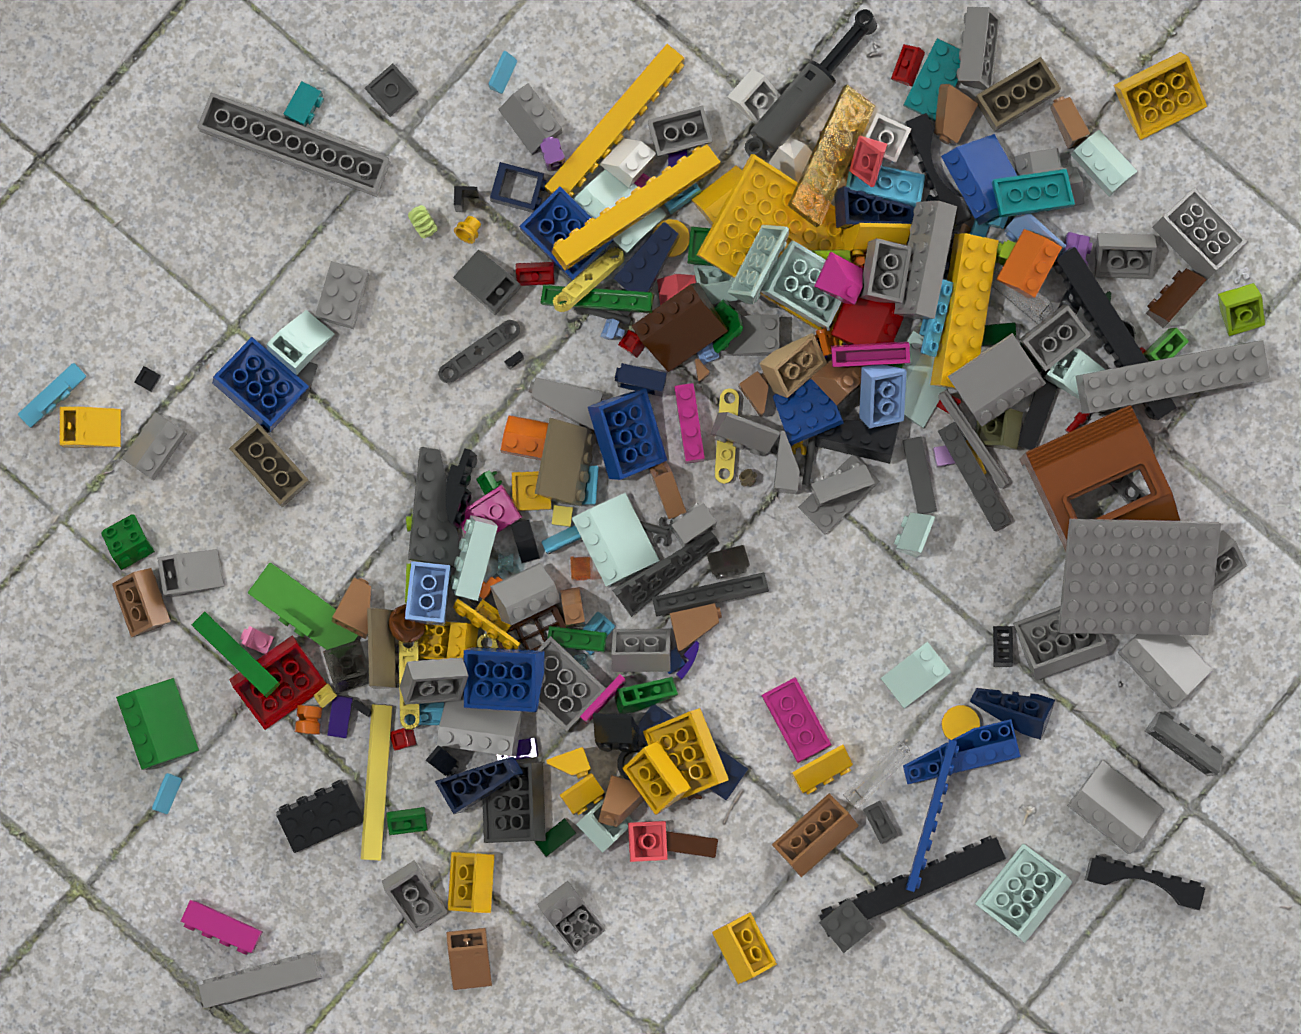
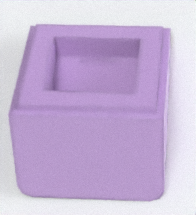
(942, 456)

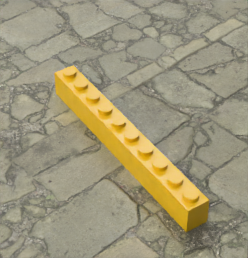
(617, 121)
(635, 207)

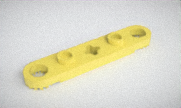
(581, 287)
(725, 451)
(405, 656)

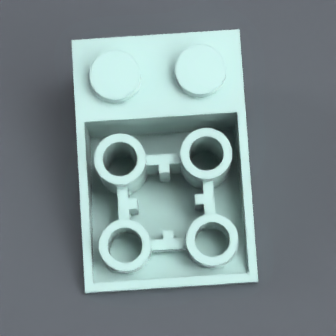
(299, 341)
(1064, 371)

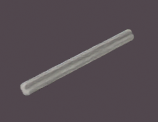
(973, 439)

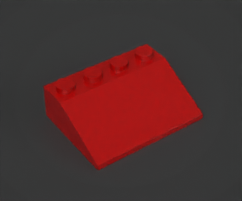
(867, 322)
(297, 681)

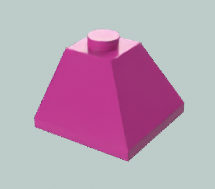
(840, 279)

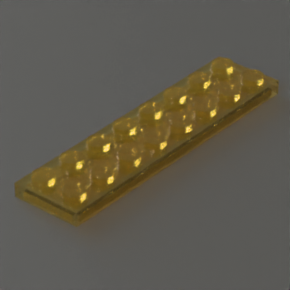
(831, 156)

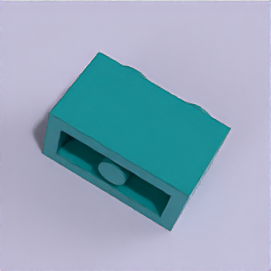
(303, 104)

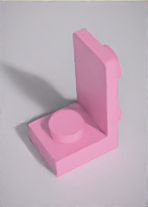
(256, 640)

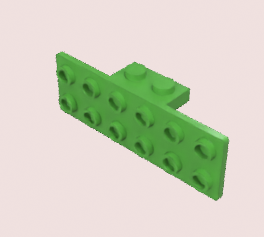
(299, 608)

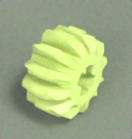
(422, 221)

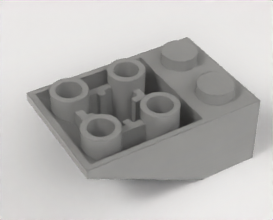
(190, 572)
(571, 917)

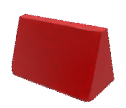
(908, 65)
(535, 273)

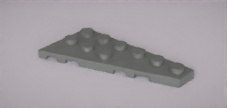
(432, 535)
(640, 589)

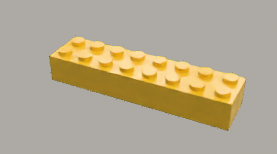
(964, 325)

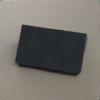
(461, 192)

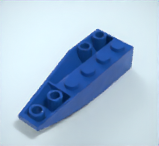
(976, 749)

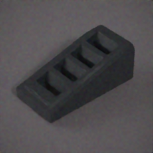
(1003, 662)

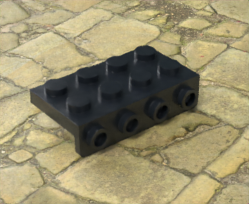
(319, 815)

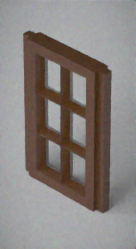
(559, 621)

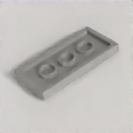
(828, 515)

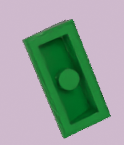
(407, 821)

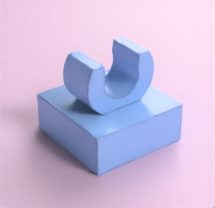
(611, 329)
(707, 354)

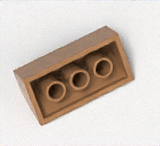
(815, 835)

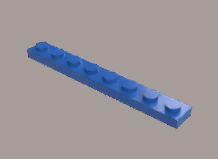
(930, 824)

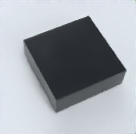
(514, 360)
(147, 379)
(361, 707)

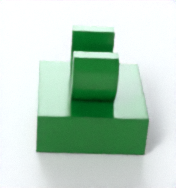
(487, 481)

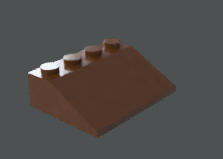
(680, 327)

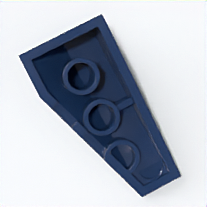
(1028, 713)

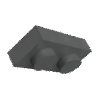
(880, 822)

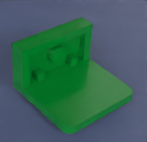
(733, 322)
(127, 542)

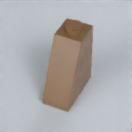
(952, 113)
(1069, 122)
(667, 490)
(572, 607)
(353, 608)
(693, 623)
(619, 801)

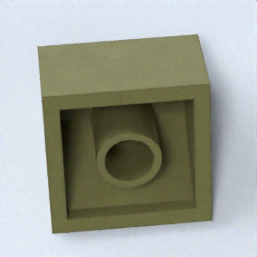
(1001, 431)

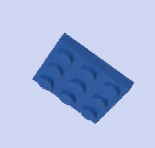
(807, 412)

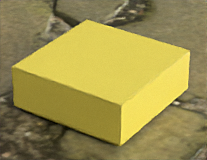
(562, 516)
(325, 695)

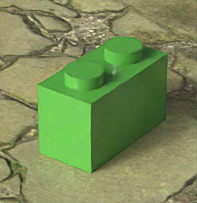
(1166, 345)

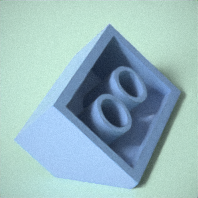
(1030, 223)
(882, 395)
(428, 593)

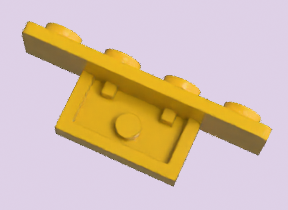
(489, 620)

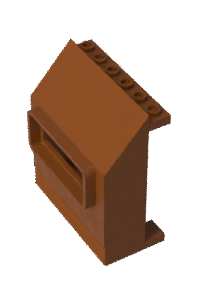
(1094, 458)

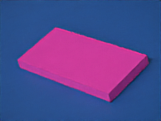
(796, 720)

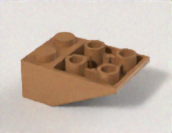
(469, 958)

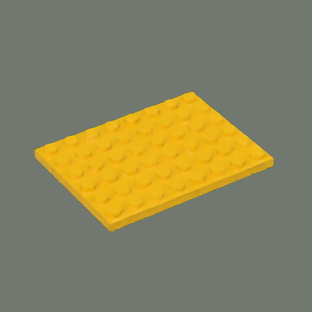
(759, 200)

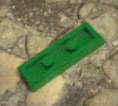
(578, 639)

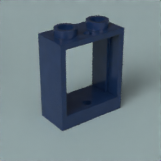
(499, 181)
(636, 378)

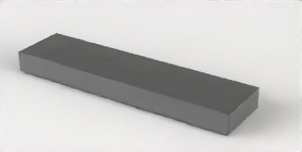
(919, 475)

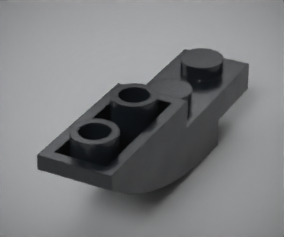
(457, 494)

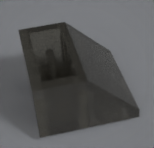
(728, 561)

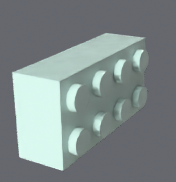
(473, 557)

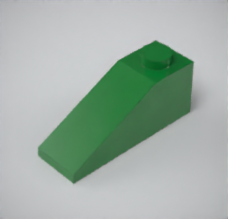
(644, 695)

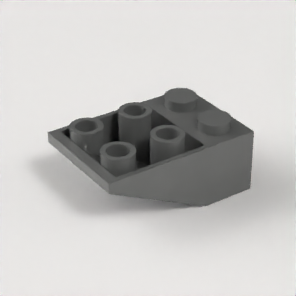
(487, 282)

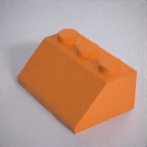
(1029, 263)
(524, 437)

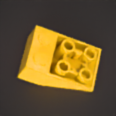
(90, 427)
(447, 640)

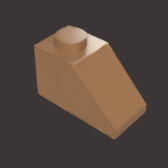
(755, 390)

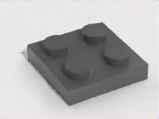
(846, 925)

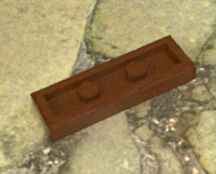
(691, 844)

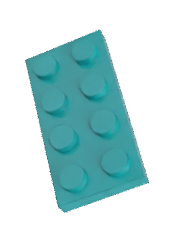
(938, 69)
(1033, 193)

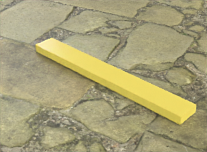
(376, 782)

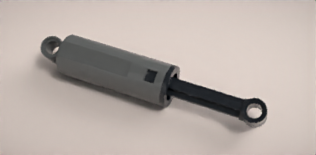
(805, 92)

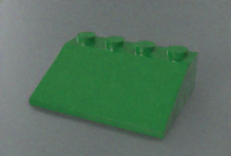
(157, 723)

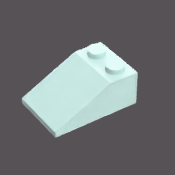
(914, 533)
(915, 675)

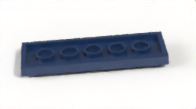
(733, 768)

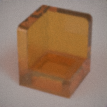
(580, 568)

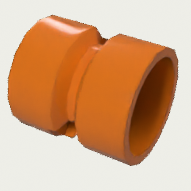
(308, 719)

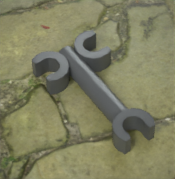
(661, 531)

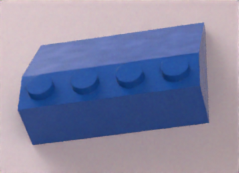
(973, 170)
(554, 221)
(260, 384)
(627, 434)
(503, 679)

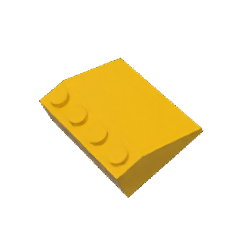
(1160, 95)
(691, 750)

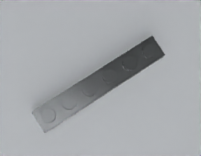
(974, 476)
(710, 594)

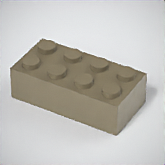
(1017, 94)
(269, 465)

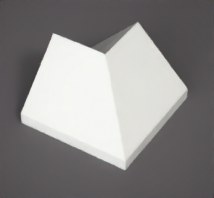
(791, 158)

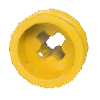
(468, 229)

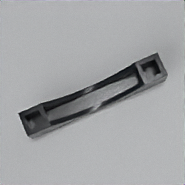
(921, 137)
(1184, 894)

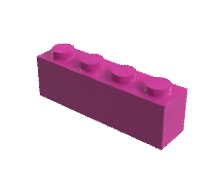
(870, 354)
(689, 423)
(221, 926)

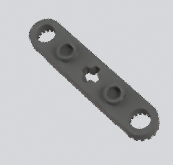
(467, 359)

